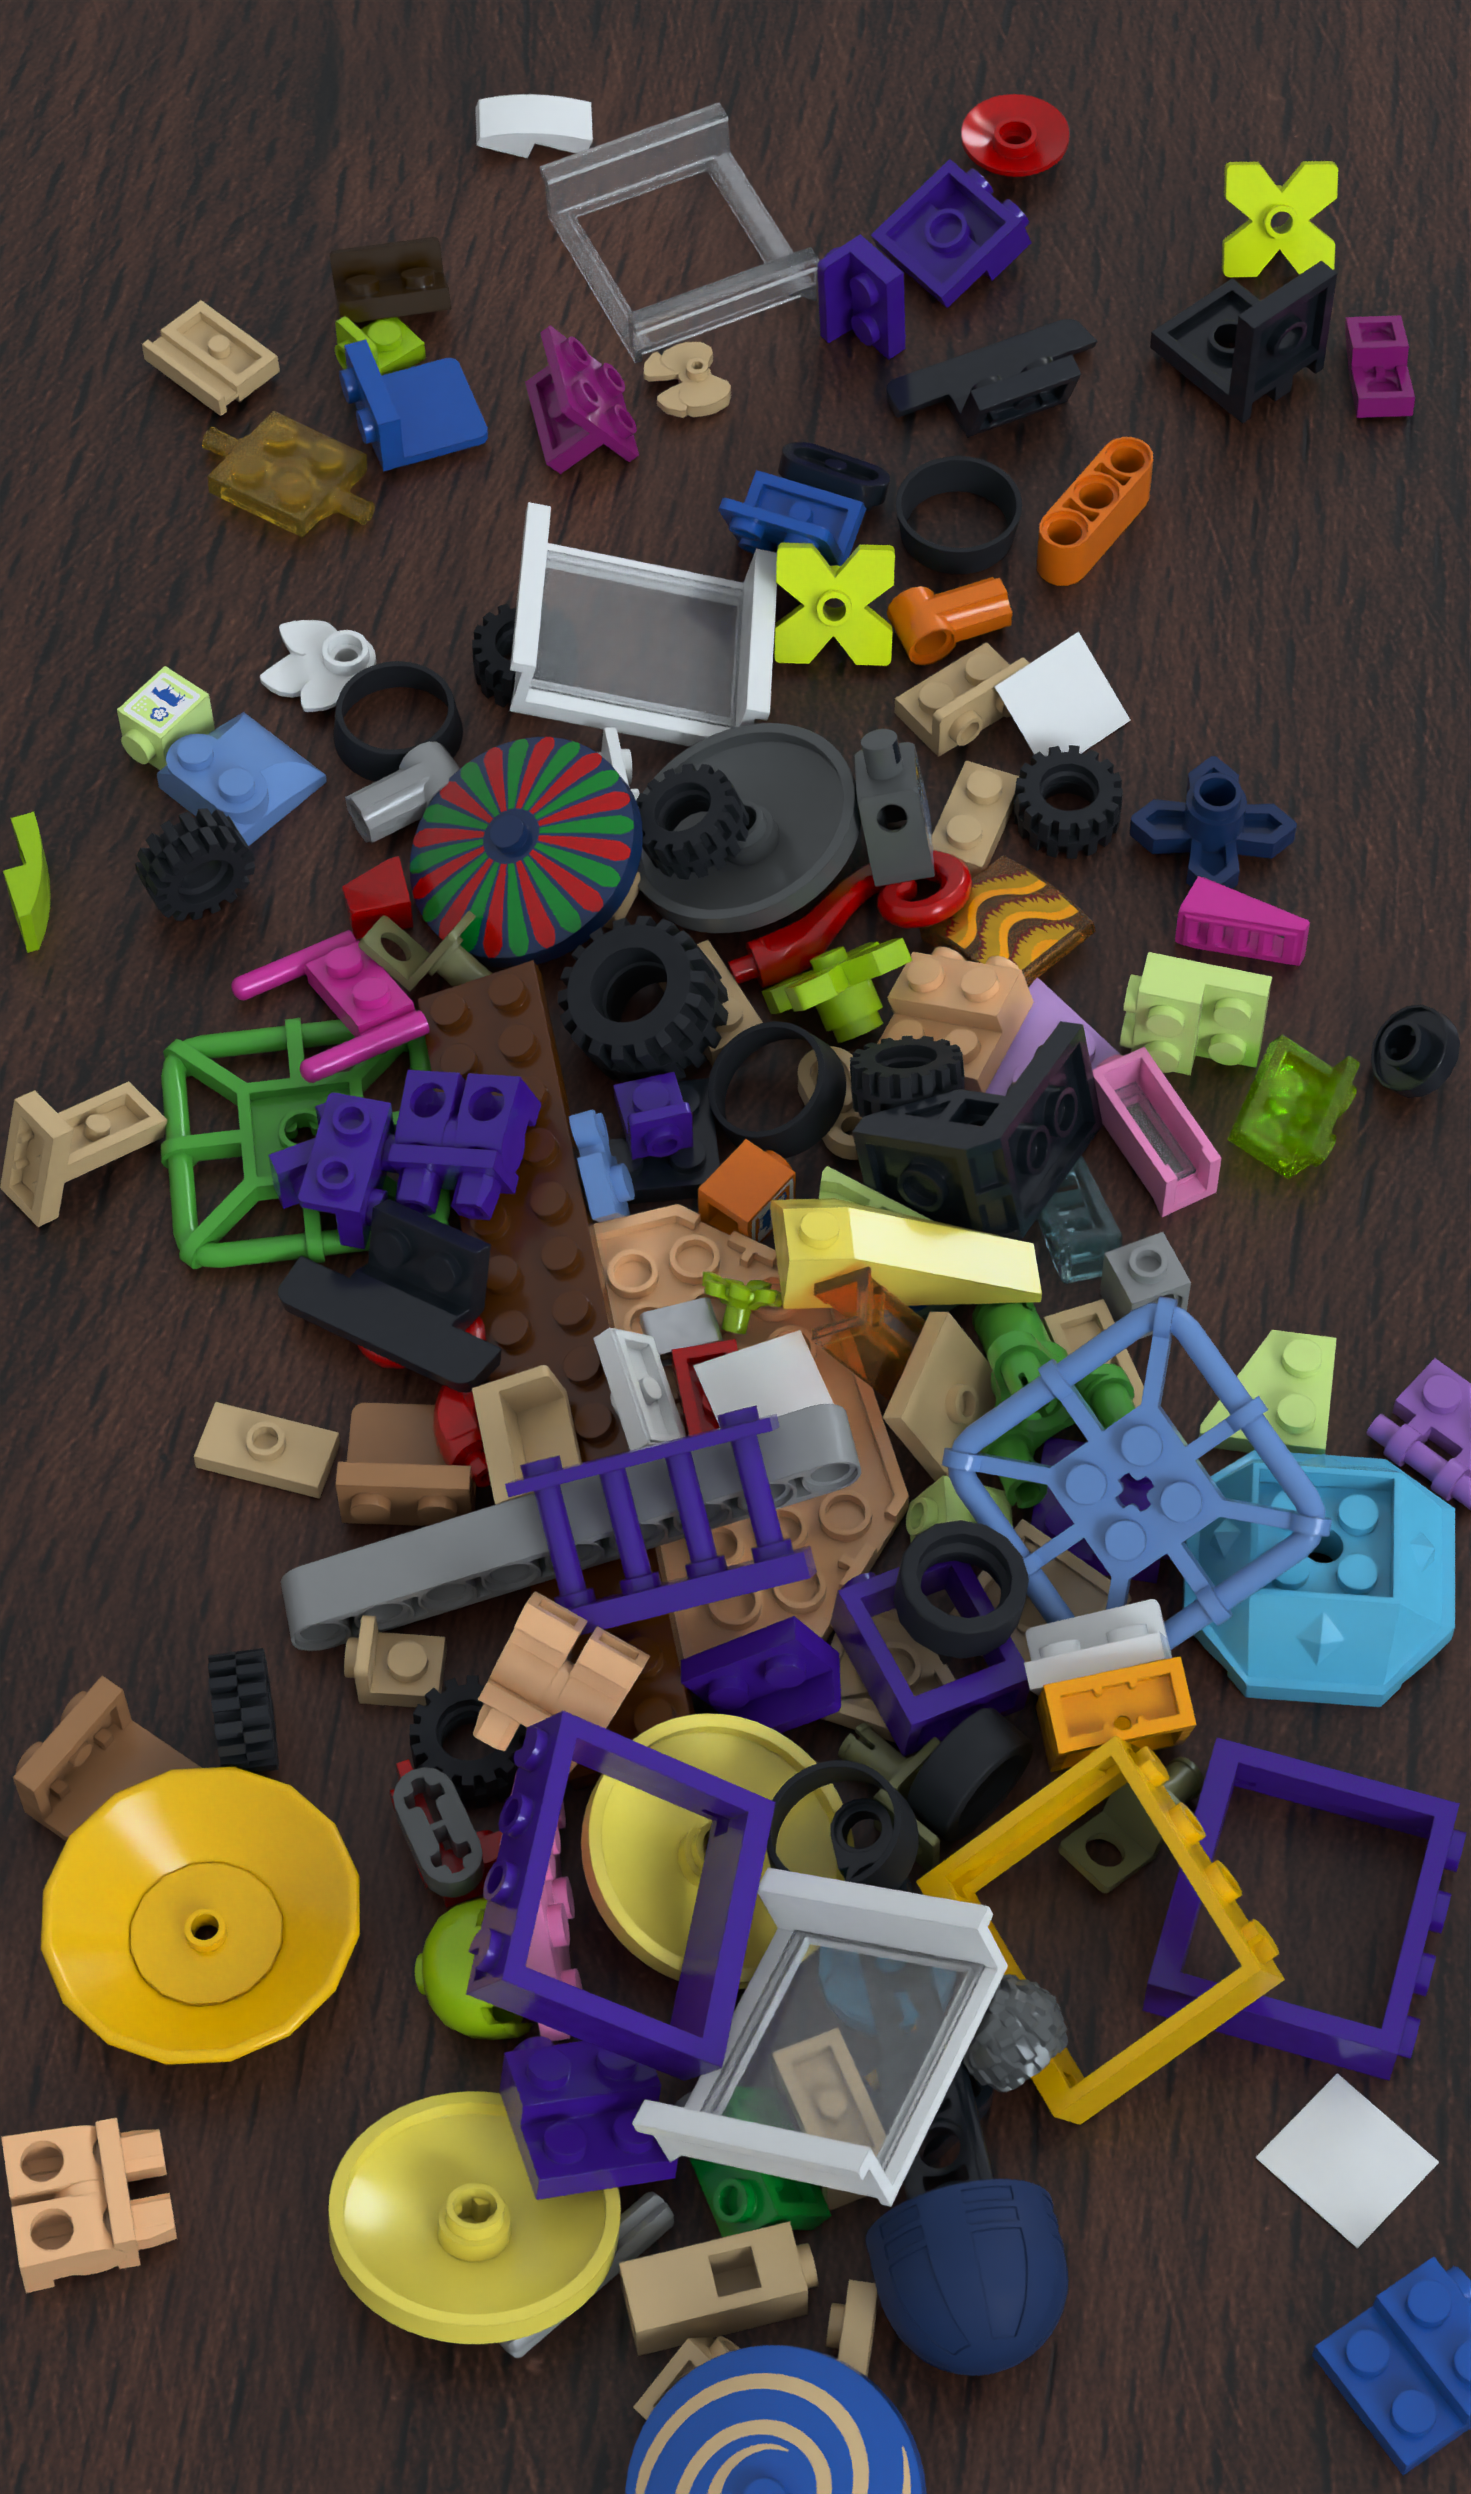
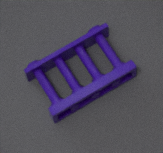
(708, 1573)

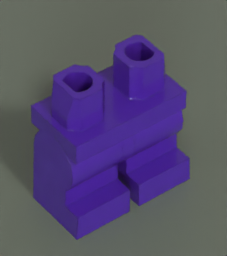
(460, 1140)

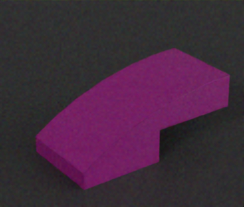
(1378, 366)

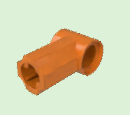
(934, 623)

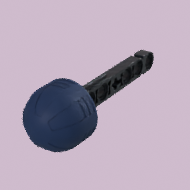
(974, 2264)

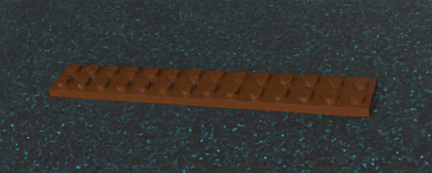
(550, 1284)

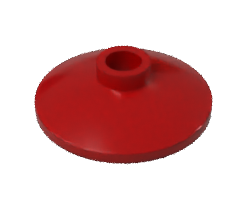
(1015, 135)

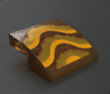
(1013, 917)

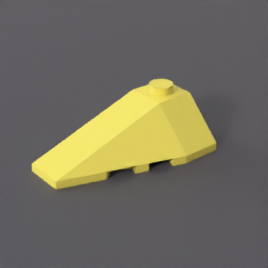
(907, 1255)

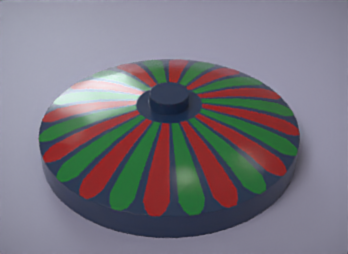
(530, 843)

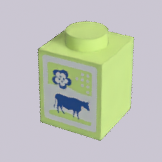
(161, 714)

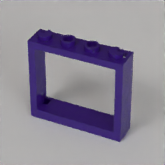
(1345, 1794)
(719, 1924)

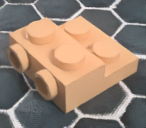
(963, 1003)

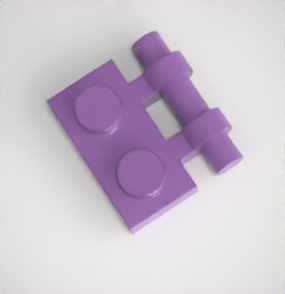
(1437, 1410)

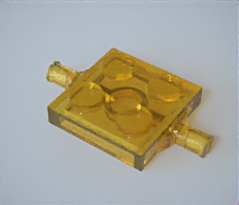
(288, 474)

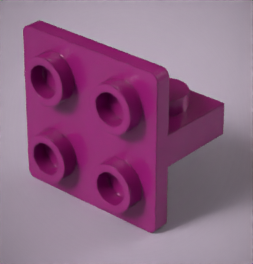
(578, 404)

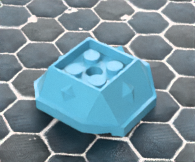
(1343, 1625)

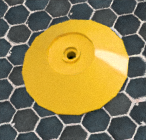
(192, 1856)

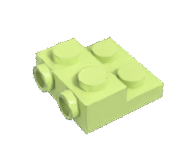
(1193, 1011)

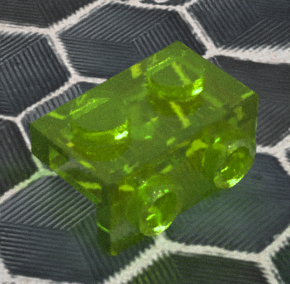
(1293, 1107)

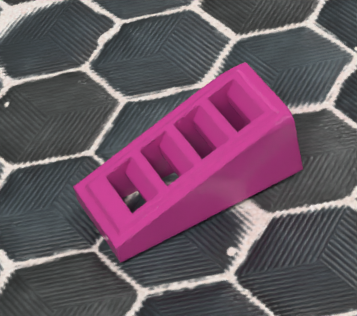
(1239, 925)

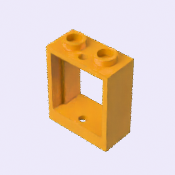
(1136, 1703)

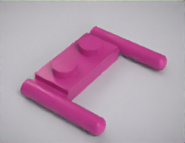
(354, 990)

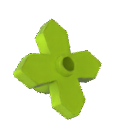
(841, 987)

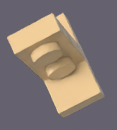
(57, 1147)

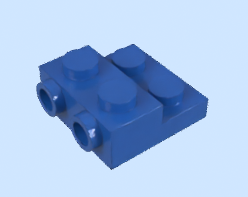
(1408, 2363)

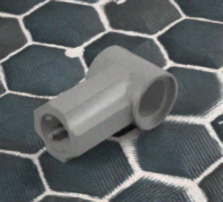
(403, 794)

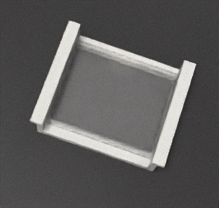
(640, 641)
(841, 2037)

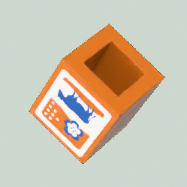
(742, 1190)

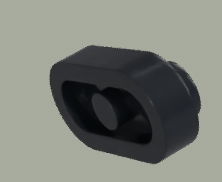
(834, 473)

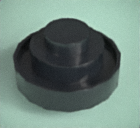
(1415, 1051)

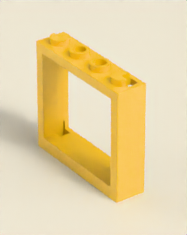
(1046, 1814)

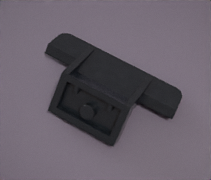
(999, 379)
(408, 1300)

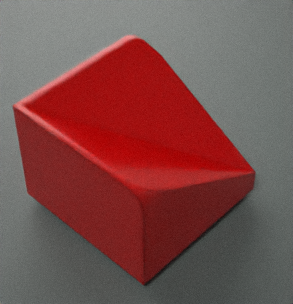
(378, 894)

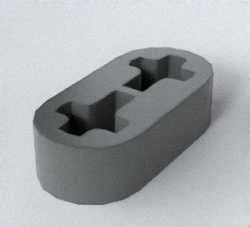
(425, 1837)

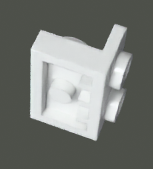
(1096, 1643)

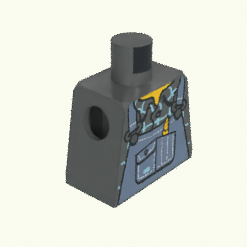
(889, 792)

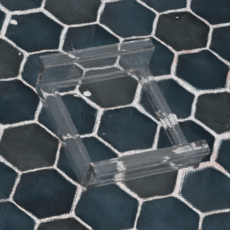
(651, 161)

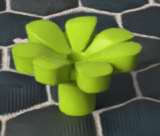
(740, 1299)

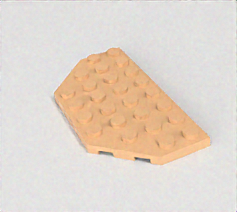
(660, 1262)

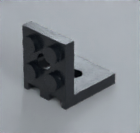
(1270, 338)

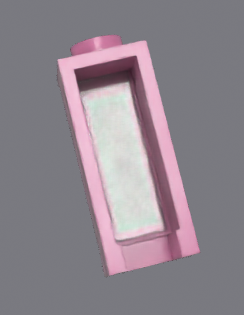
(1155, 1131)

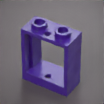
(936, 1712)

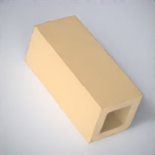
(717, 2287)

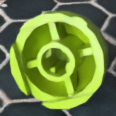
(444, 1974)

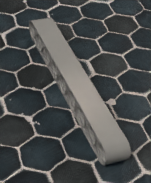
(507, 1547)

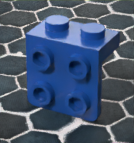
(412, 410)
(793, 513)

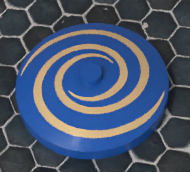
(775, 2426)

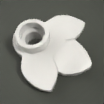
(318, 663)

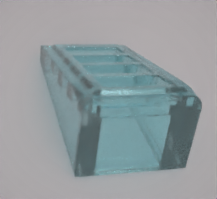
(1074, 1252)

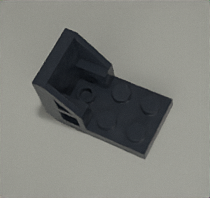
(986, 1155)

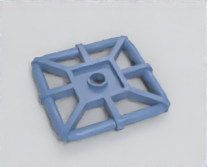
(1148, 1446)

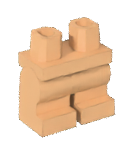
(538, 1680)
(76, 2202)

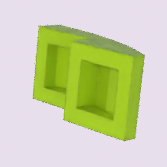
(29, 883)

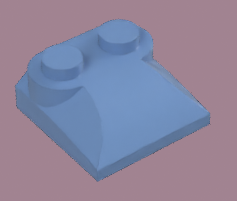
(240, 773)

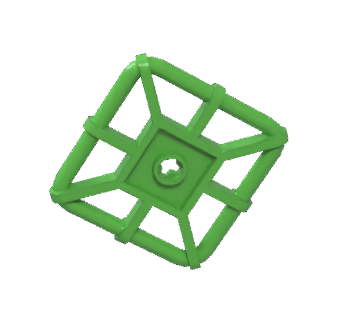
(267, 1120)

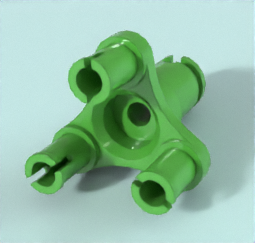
(1015, 1350)

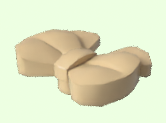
(697, 389)

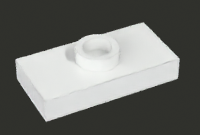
(639, 1388)

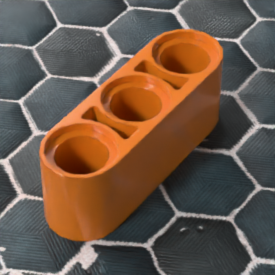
(1094, 511)

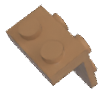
(397, 1470)
(89, 1760)

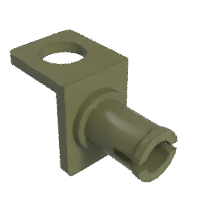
(447, 959)
(900, 1773)
(1128, 1828)

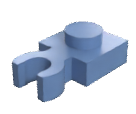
(605, 1182)

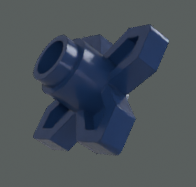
(1213, 825)

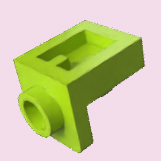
(389, 340)

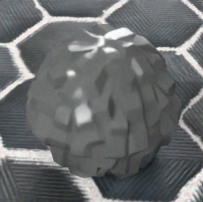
(1016, 2035)

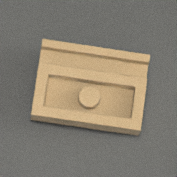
(211, 357)

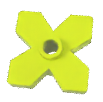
(1259, 198)
(856, 583)

